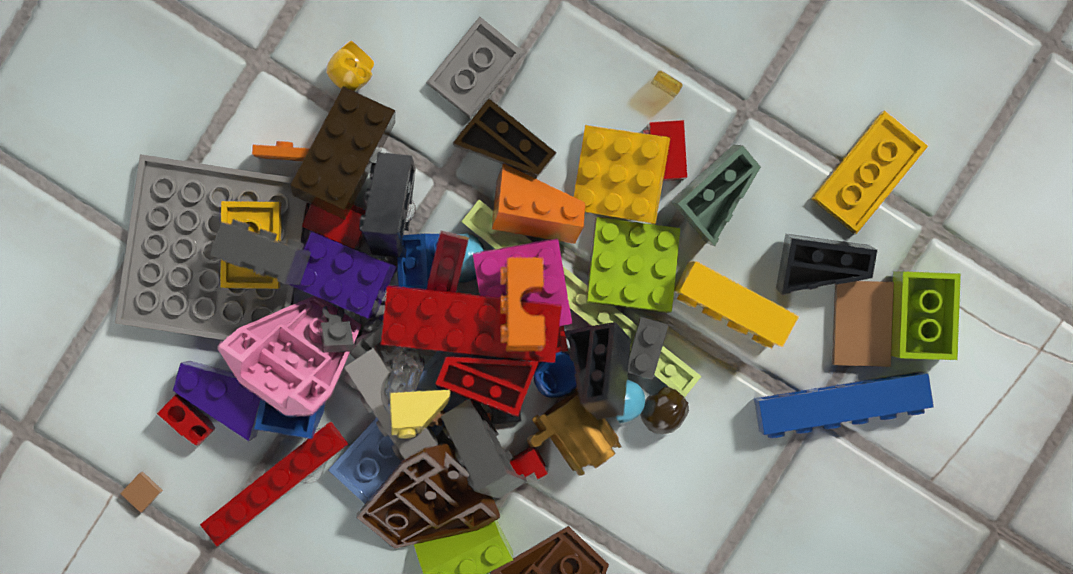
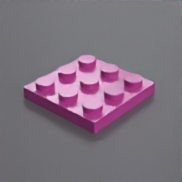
(554, 291)

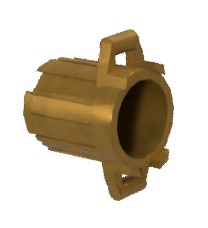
(576, 434)

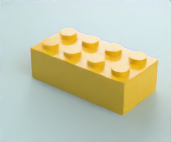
(736, 304)

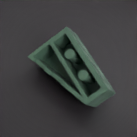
(716, 192)

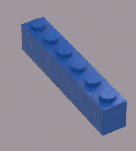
(843, 403)

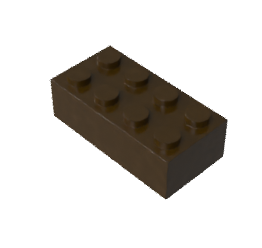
(343, 153)

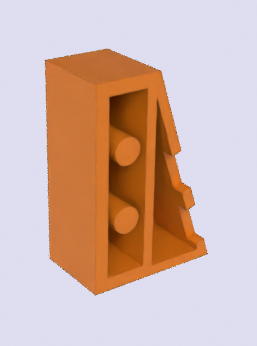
(535, 208)

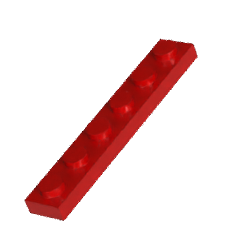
(274, 484)

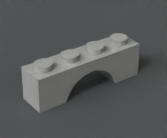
(369, 376)

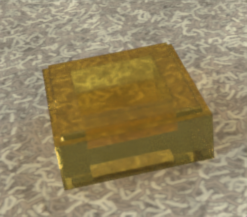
(667, 83)

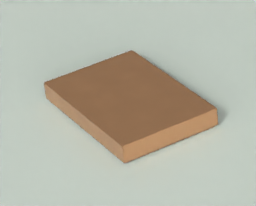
(863, 323)

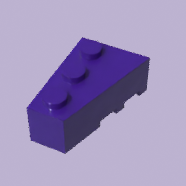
(219, 396)

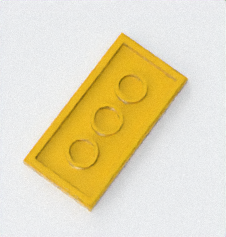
(869, 172)

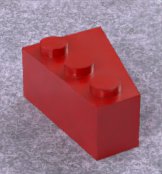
(488, 381)

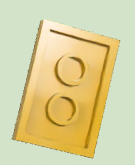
(259, 216)

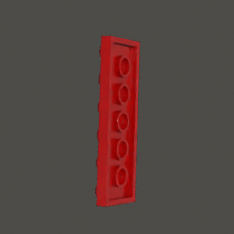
(460, 323)

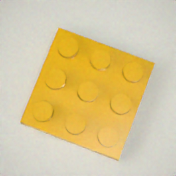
(621, 173)

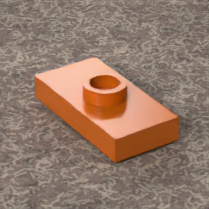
(282, 151)

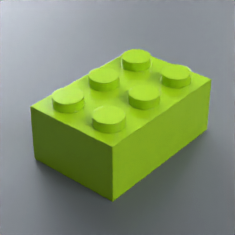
(925, 315)

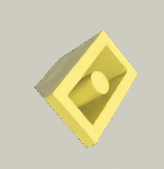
(415, 411)

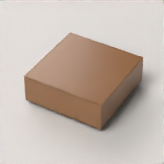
(141, 492)

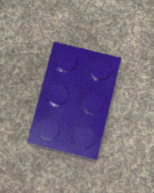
(345, 276)

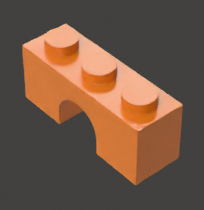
(521, 330)

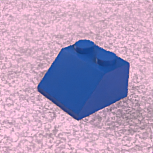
(274, 421)

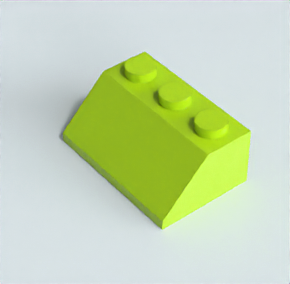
(466, 553)

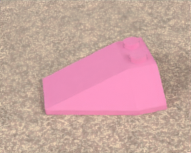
(285, 359)

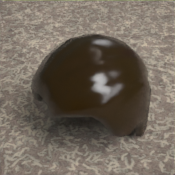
(664, 411)

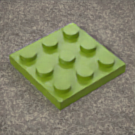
(633, 265)

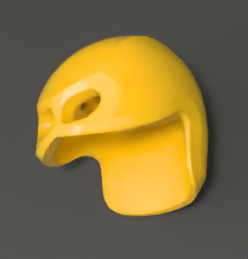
(350, 67)

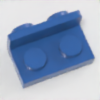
(417, 266)

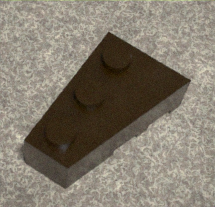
(504, 140)

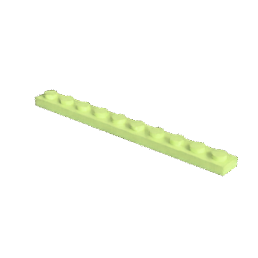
(669, 367)

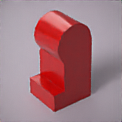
(186, 420)
(529, 462)

